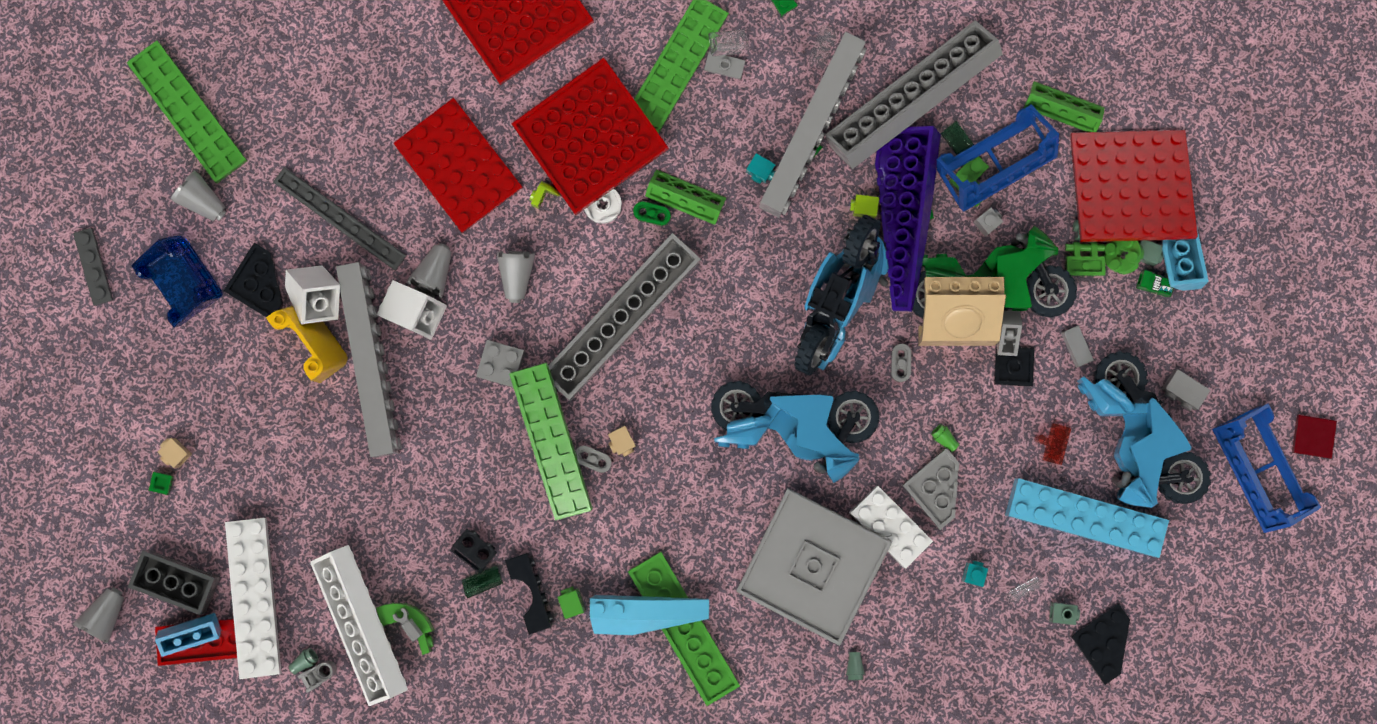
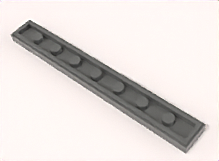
(339, 219)

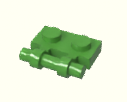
(1085, 265)

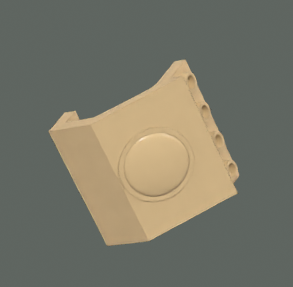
(962, 311)

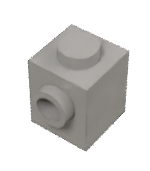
(988, 221)

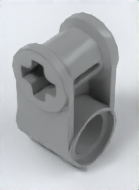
(315, 676)

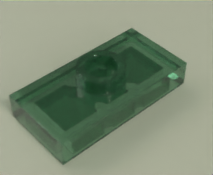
(956, 138)
(480, 583)

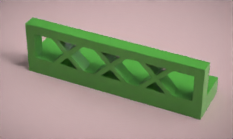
(1064, 109)
(684, 199)

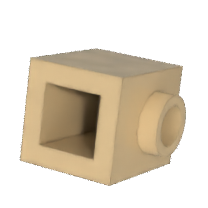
(621, 442)
(173, 453)

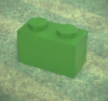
(571, 602)

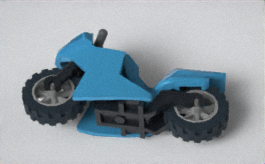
(843, 294)
(800, 422)
(1150, 436)

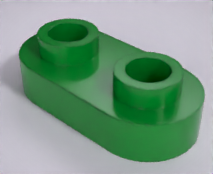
(652, 213)

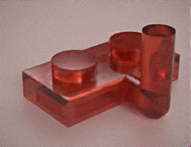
(1055, 443)

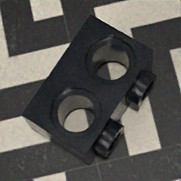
(470, 554)

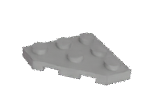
(936, 488)

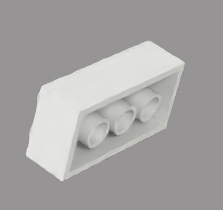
(887, 519)

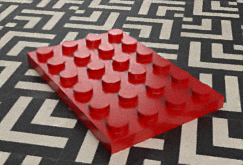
(458, 165)

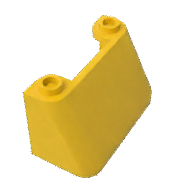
(325, 350)

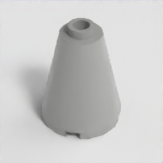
(199, 198)
(432, 272)
(515, 273)
(101, 615)

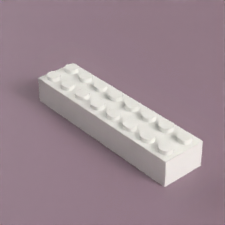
(253, 598)
(359, 625)

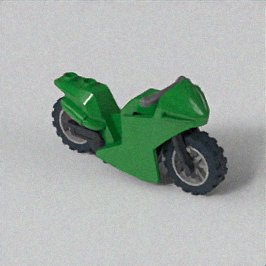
(1015, 266)

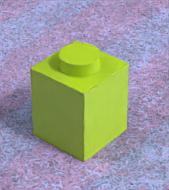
(864, 205)

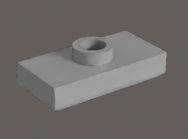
(725, 66)

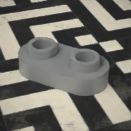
(902, 363)
(593, 459)

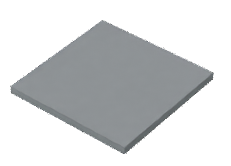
(814, 566)

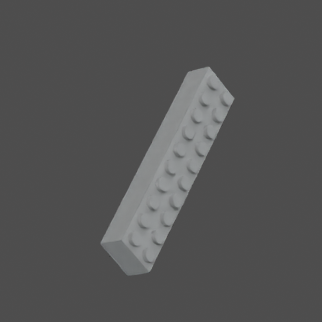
(914, 94)
(816, 118)
(622, 316)
(368, 360)

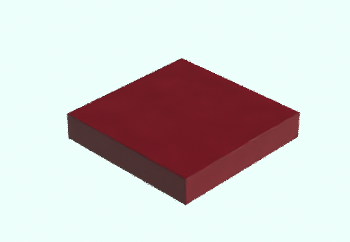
(1314, 436)

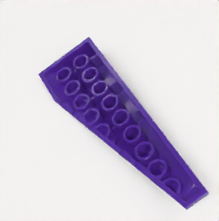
(906, 189)

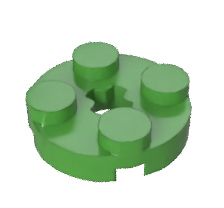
(1130, 262)

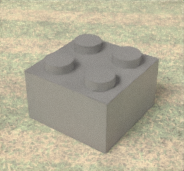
(498, 362)

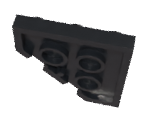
(257, 282)
(1104, 642)

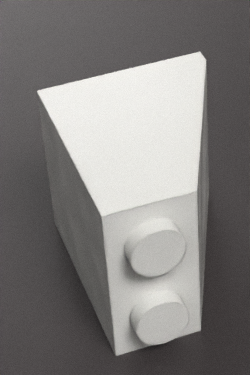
(313, 294)
(411, 309)

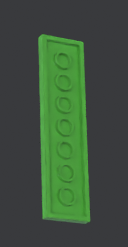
(691, 640)

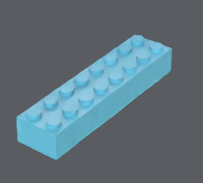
(1087, 517)

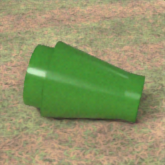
(944, 437)

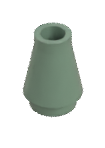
(305, 660)
(855, 666)

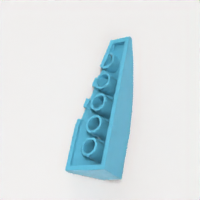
(1185, 264)
(643, 614)

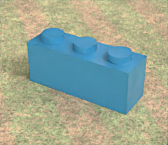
(188, 634)

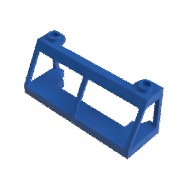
(973, 193)
(1228, 436)

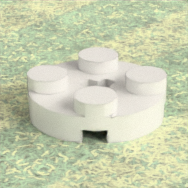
(606, 215)

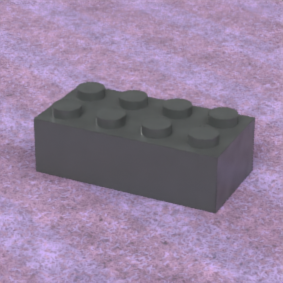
(174, 582)

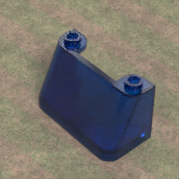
(179, 277)

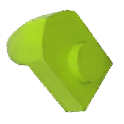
(538, 195)

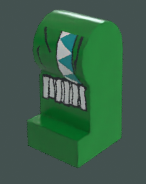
(1154, 284)

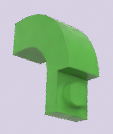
(386, 614)

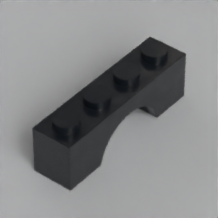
(522, 569)

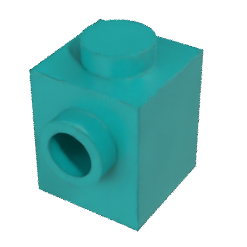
(761, 169)
(975, 573)

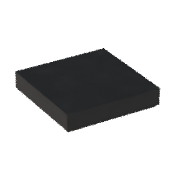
(1015, 369)

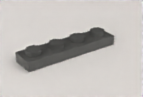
(93, 266)

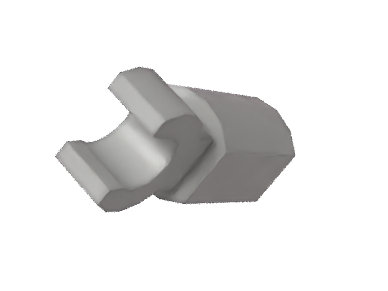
(408, 625)

